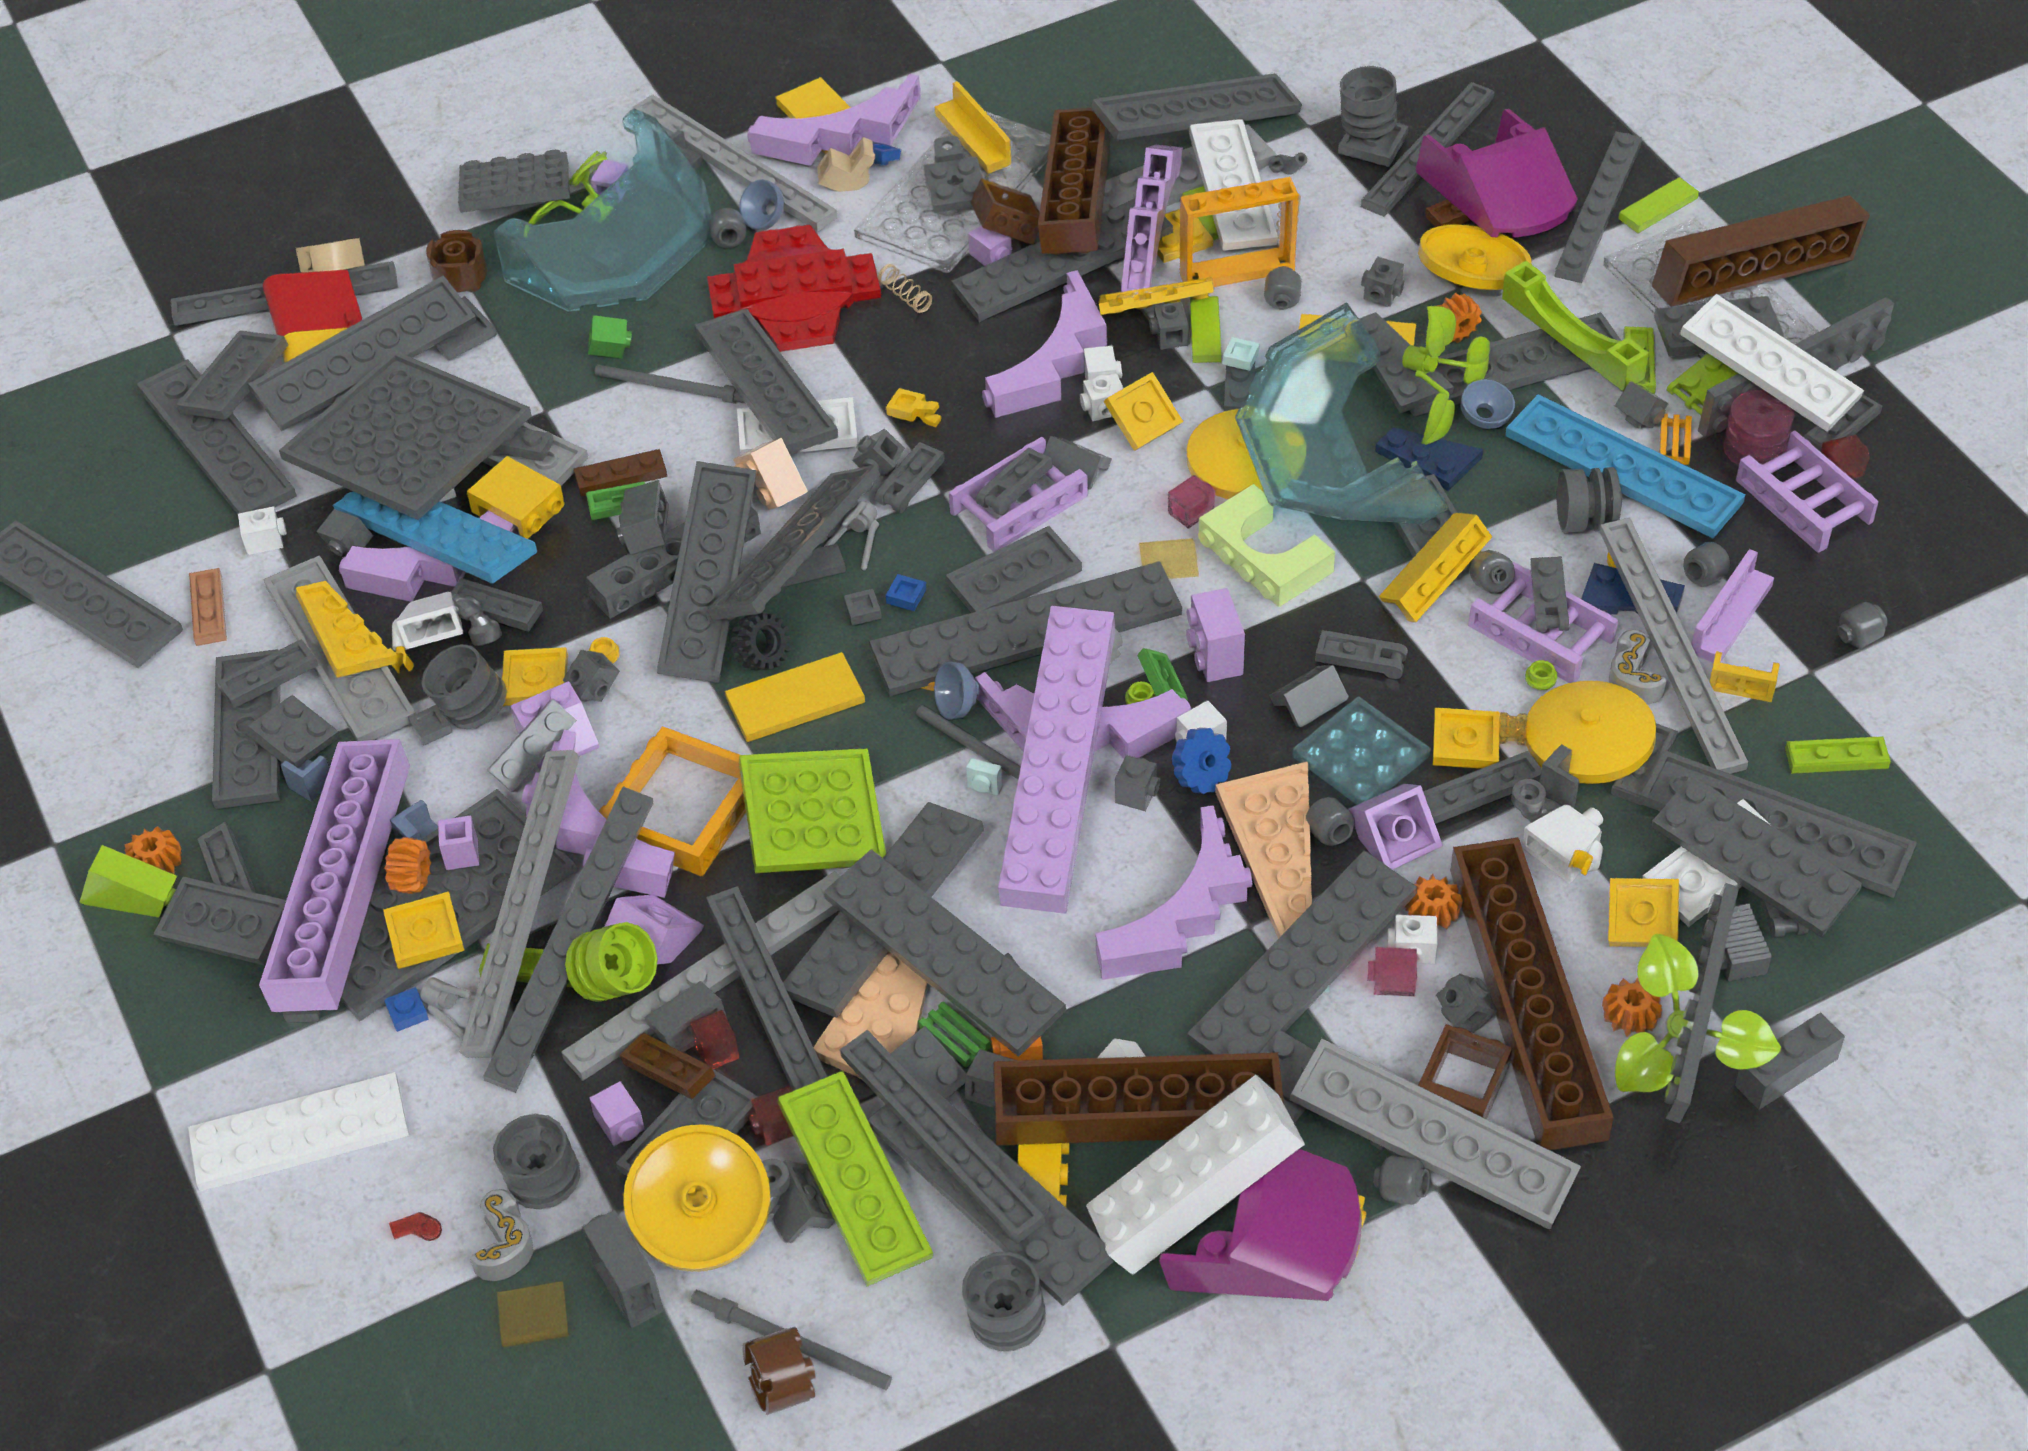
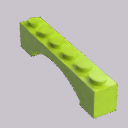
(1531, 295)

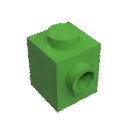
(608, 337)

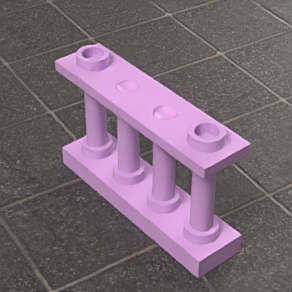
(1799, 513)
(1025, 516)
(1529, 643)

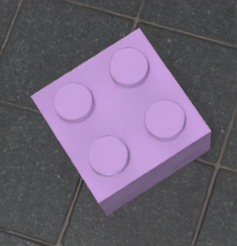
(1216, 635)

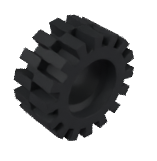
(775, 641)

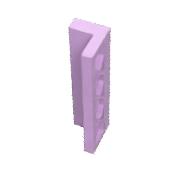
(1731, 609)

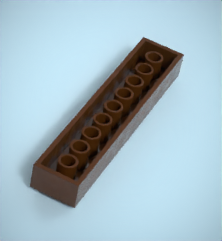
(1531, 995)

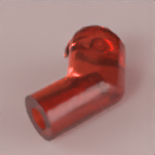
(418, 1225)

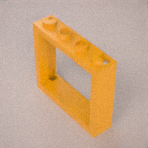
(1248, 265)
(701, 854)

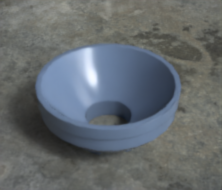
(754, 204)
(1487, 395)
(955, 690)

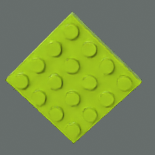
(810, 809)

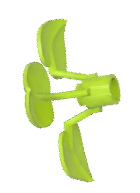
(580, 175)
(1425, 360)
(1644, 1064)

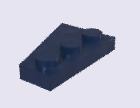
(1442, 458)
(1608, 593)

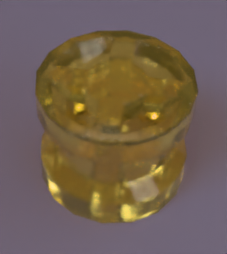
(1512, 728)

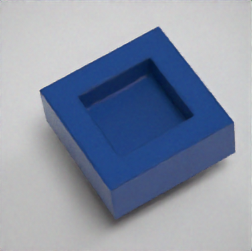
(885, 153)
(906, 592)
(406, 1009)

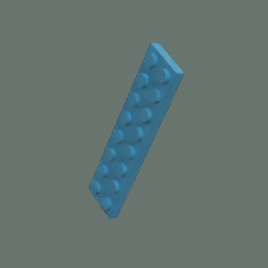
(1641, 471)
(446, 535)

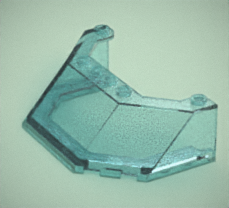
(621, 241)
(1303, 439)

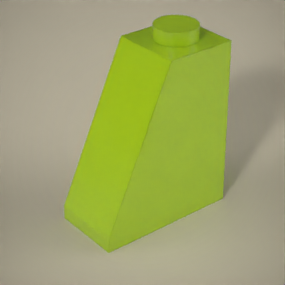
(127, 884)

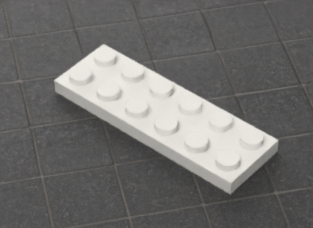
(1228, 162)
(1771, 362)
(297, 1131)

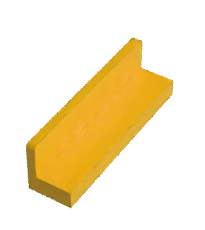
(975, 130)
(1437, 565)

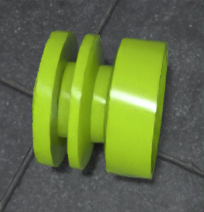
(611, 962)

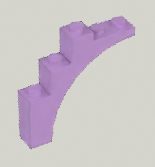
(647, 866)
(1160, 937)

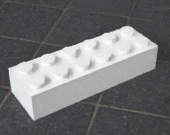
(1194, 1174)

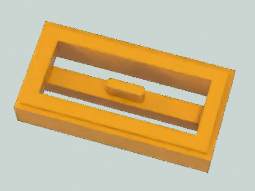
(1676, 422)

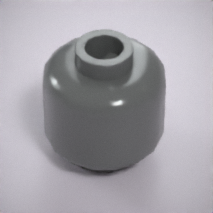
(727, 228)
(1282, 288)
(1706, 564)
(1492, 571)
(1862, 624)
(1330, 821)
(1402, 1180)

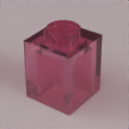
(1191, 501)
(1393, 971)

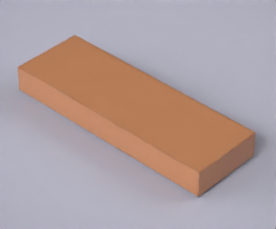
(207, 606)

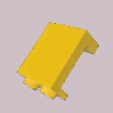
(517, 496)

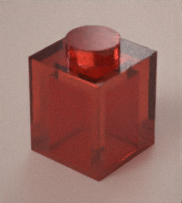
(1847, 454)
(715, 1039)
(768, 1117)

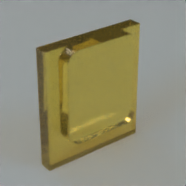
(1176, 557)
(532, 1314)

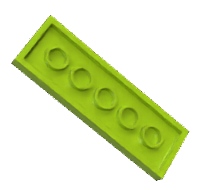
(855, 1178)

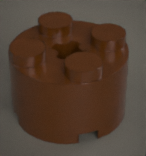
(459, 259)
(779, 1370)

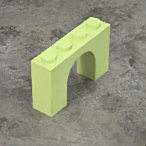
(1274, 575)

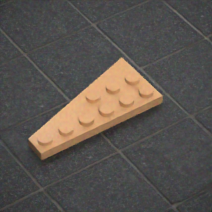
(1274, 837)
(885, 1006)

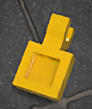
(909, 405)

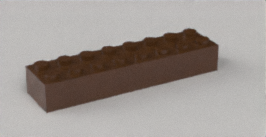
(1074, 183)
(1759, 250)
(1117, 1095)

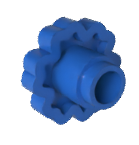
(1201, 760)

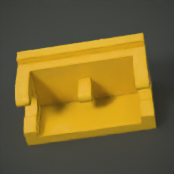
(1743, 680)

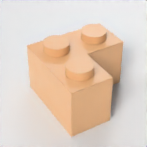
(775, 474)

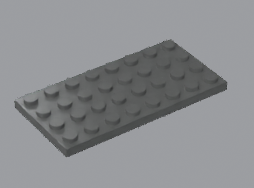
(474, 893)

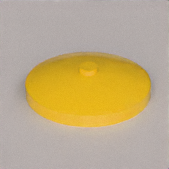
(1470, 255)
(1220, 455)
(1600, 723)
(697, 1198)

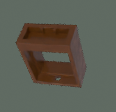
(1010, 216)
(1464, 1044)

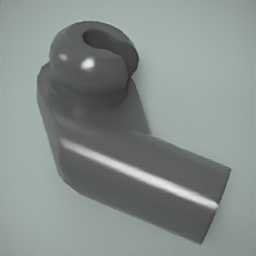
(1288, 164)

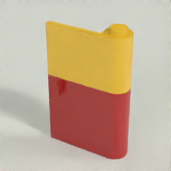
(310, 307)

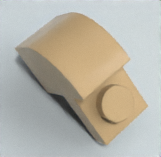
(845, 171)
(330, 256)

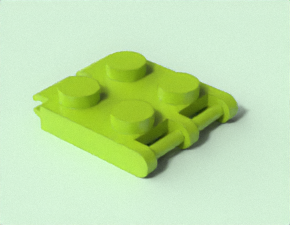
(1698, 379)

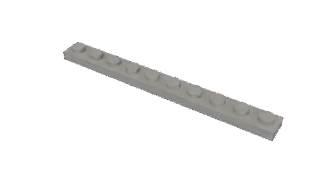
(738, 163)
(1673, 647)
(519, 905)
(714, 970)

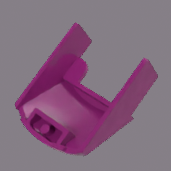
(1503, 186)
(1288, 1240)

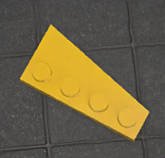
(1148, 296)
(341, 633)

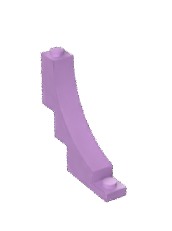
(803, 138)
(1147, 217)
(1039, 376)
(402, 570)
(1129, 728)

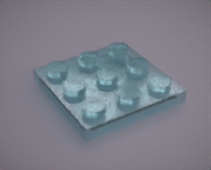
(1361, 752)

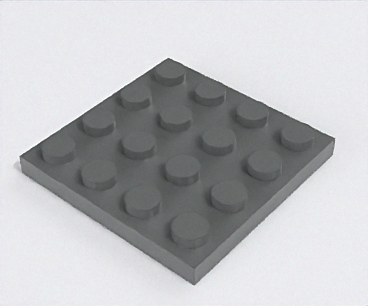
(513, 181)

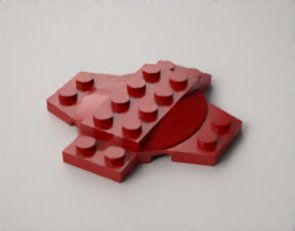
(795, 286)

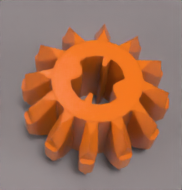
(1466, 313)
(156, 848)
(407, 865)
(1436, 899)
(1631, 1007)

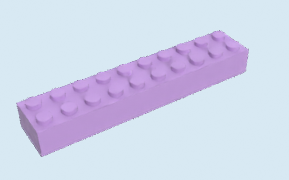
(1057, 760)
(335, 877)

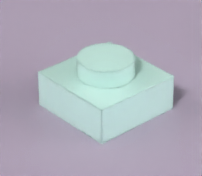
(1240, 353)
(984, 776)

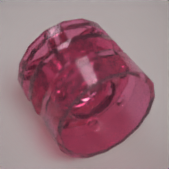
(1757, 427)

